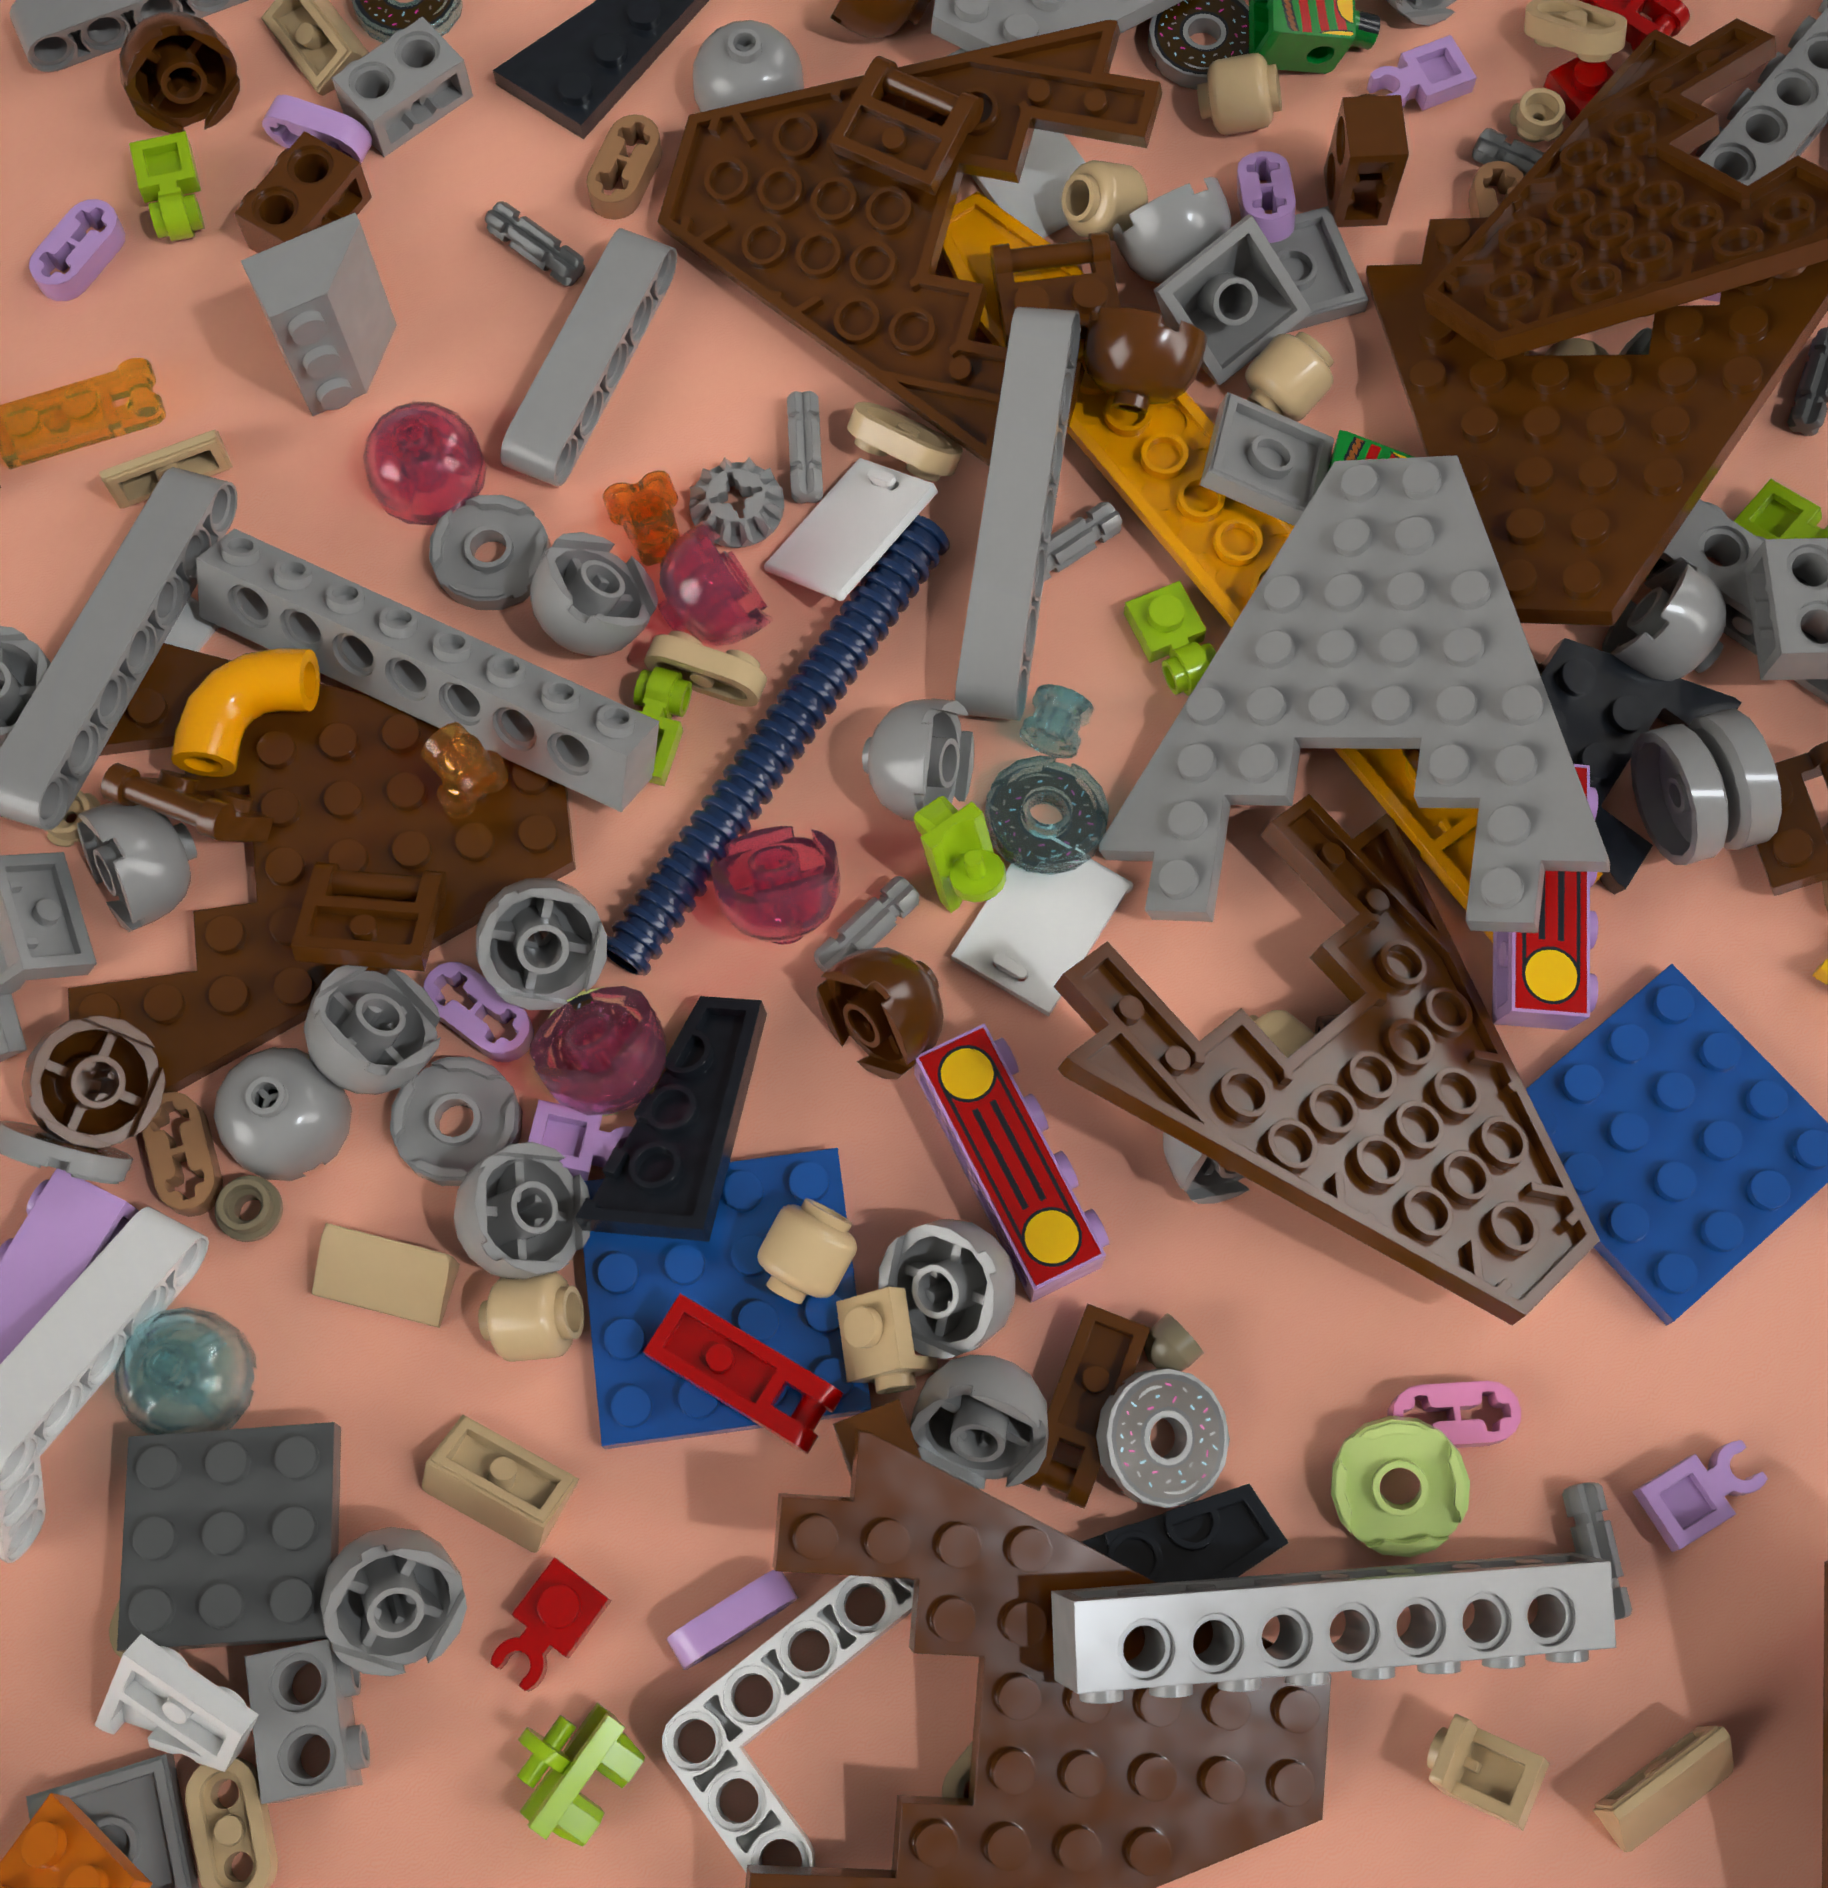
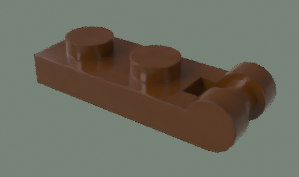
(1096, 1366)

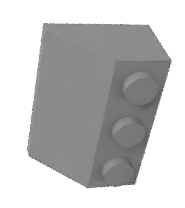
(325, 310)

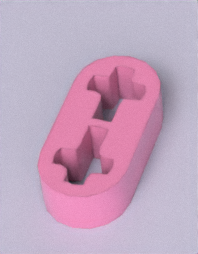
(1463, 1396)

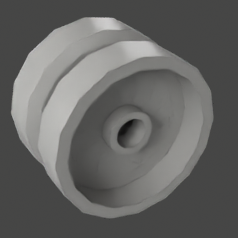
(1706, 786)

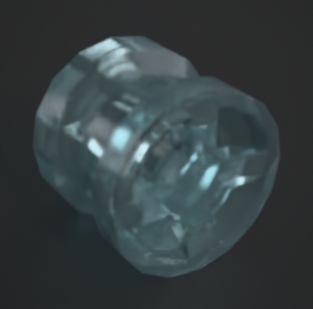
(1056, 721)

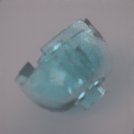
(185, 1373)

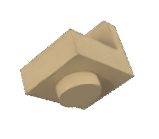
(880, 1341)
(1486, 1771)

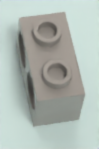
(403, 85)
(1787, 608)
(287, 1724)

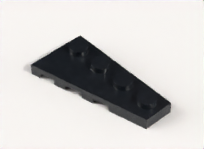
(681, 1146)
(1198, 1540)

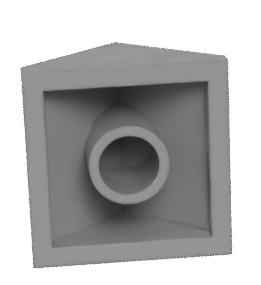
(1235, 296)

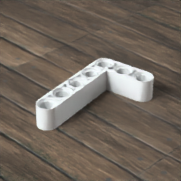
(76, 1351)
(789, 1686)

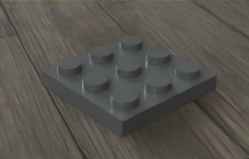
(229, 1535)

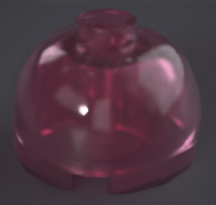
(423, 462)
(709, 590)
(777, 883)
(602, 1053)

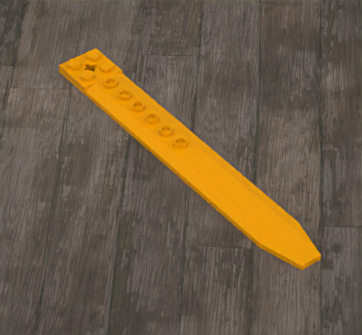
(1217, 541)

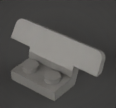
(39, 933)

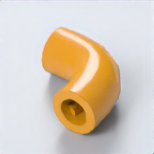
(234, 696)

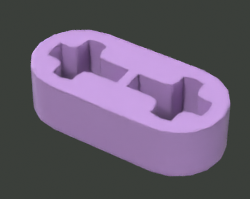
(292, 116)
(1274, 195)
(73, 248)
(470, 1023)
(731, 1618)

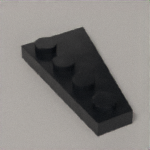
(594, 58)

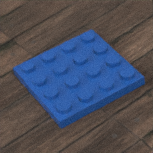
(1679, 1142)
(640, 1277)

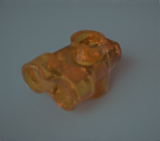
(645, 514)
(464, 769)

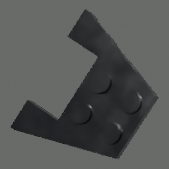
(1601, 714)

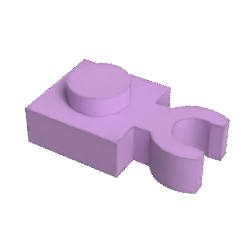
(1427, 73)
(575, 1137)
(1692, 1500)

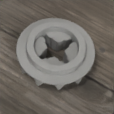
(761, 511)

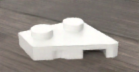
(178, 1704)

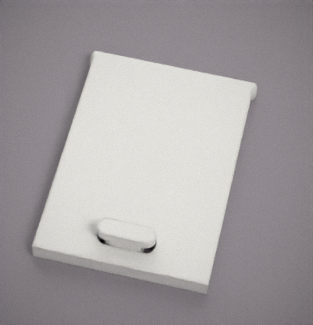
(1039, 193)
(851, 529)
(1040, 929)

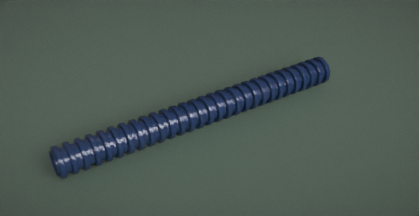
(778, 741)

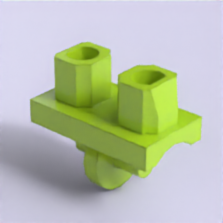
(959, 853)
(557, 1800)

